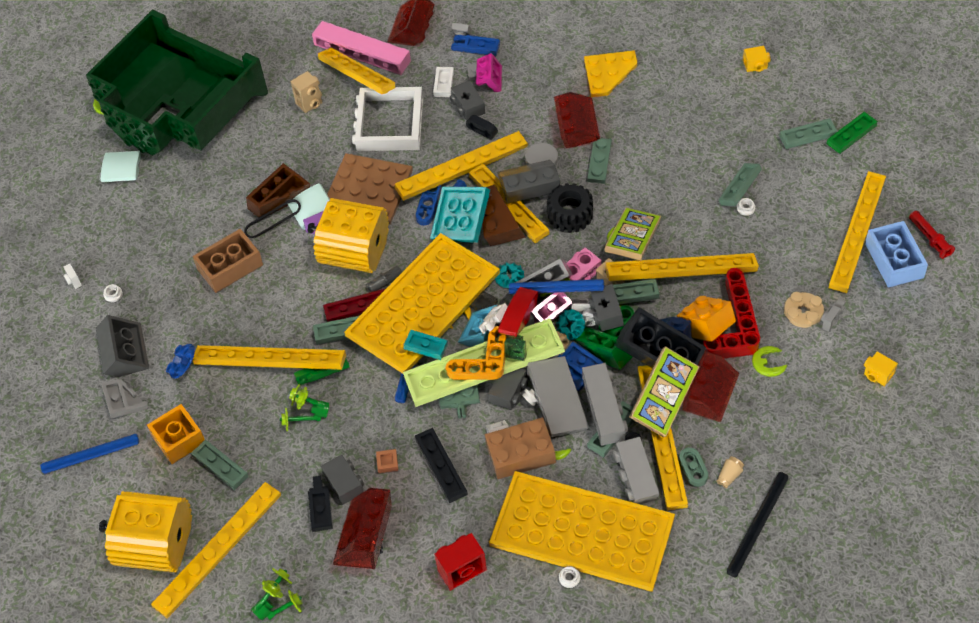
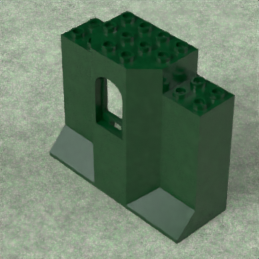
(171, 69)

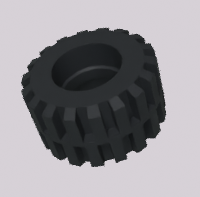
(570, 218)

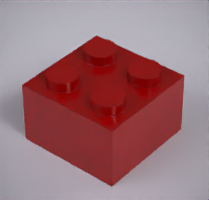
(460, 561)

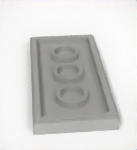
(557, 396)

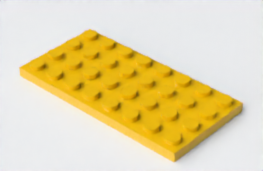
(422, 299)
(583, 530)

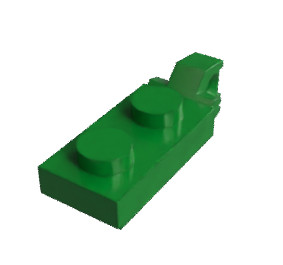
(309, 375)

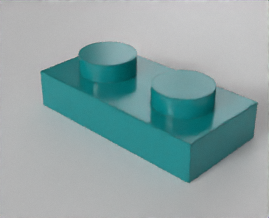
(425, 344)

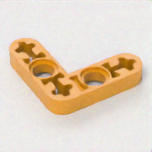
(490, 362)

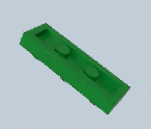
(851, 132)

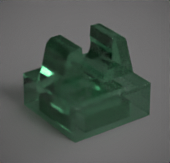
(515, 348)

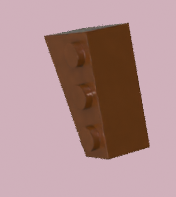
(275, 190)
(498, 221)

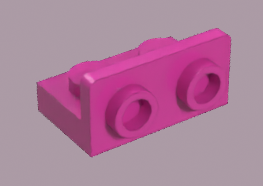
(489, 72)

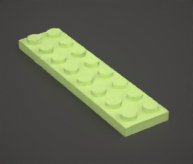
(431, 379)

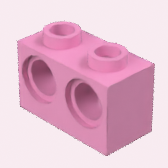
(579, 269)

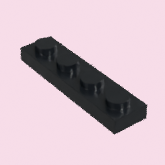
(441, 465)

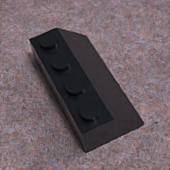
(647, 335)

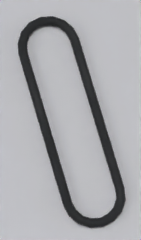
(292, 200)

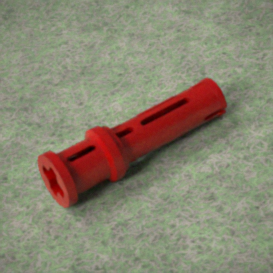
(936, 240)

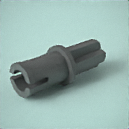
(384, 279)

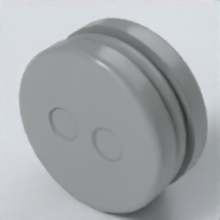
(541, 152)

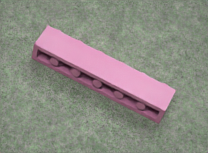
(362, 47)

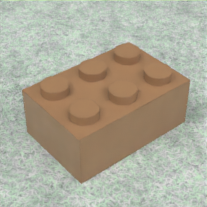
(228, 260)
(520, 448)

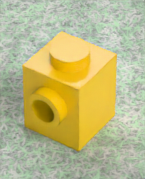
(756, 58)
(880, 368)

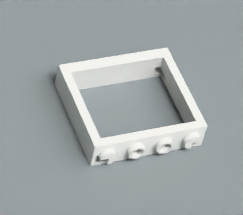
(388, 143)

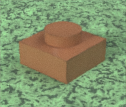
(387, 461)

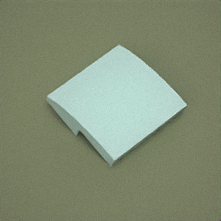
(120, 166)
(312, 202)

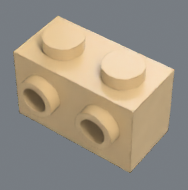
(306, 91)

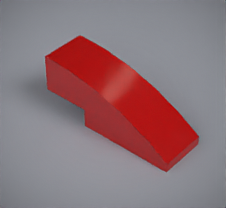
(518, 311)

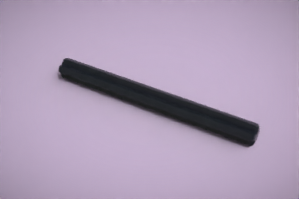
(757, 524)

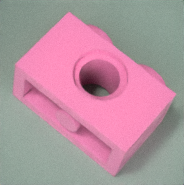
(551, 307)

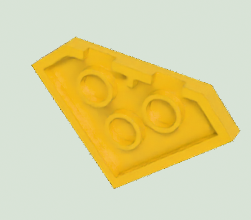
(608, 71)

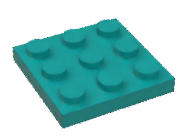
(460, 213)

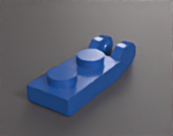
(475, 44)

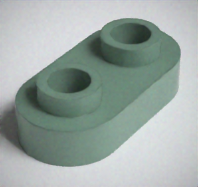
(693, 468)

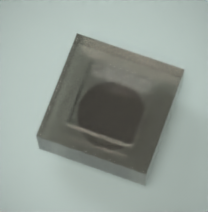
(484, 301)

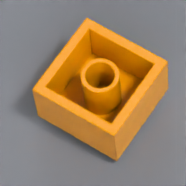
(708, 317)
(176, 433)

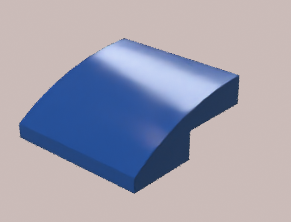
(576, 359)

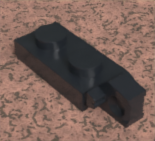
(320, 506)

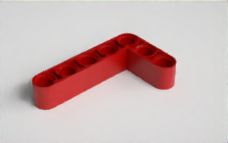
(740, 340)

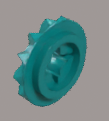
(503, 279)
(576, 328)

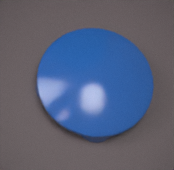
(181, 361)

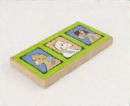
(632, 234)
(664, 392)

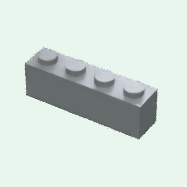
(604, 404)

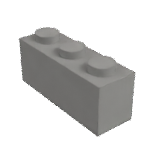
(553, 272)
(635, 471)

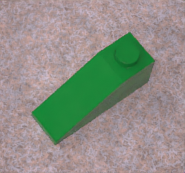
(603, 347)

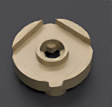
(799, 300)

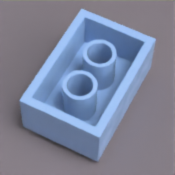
(896, 254)

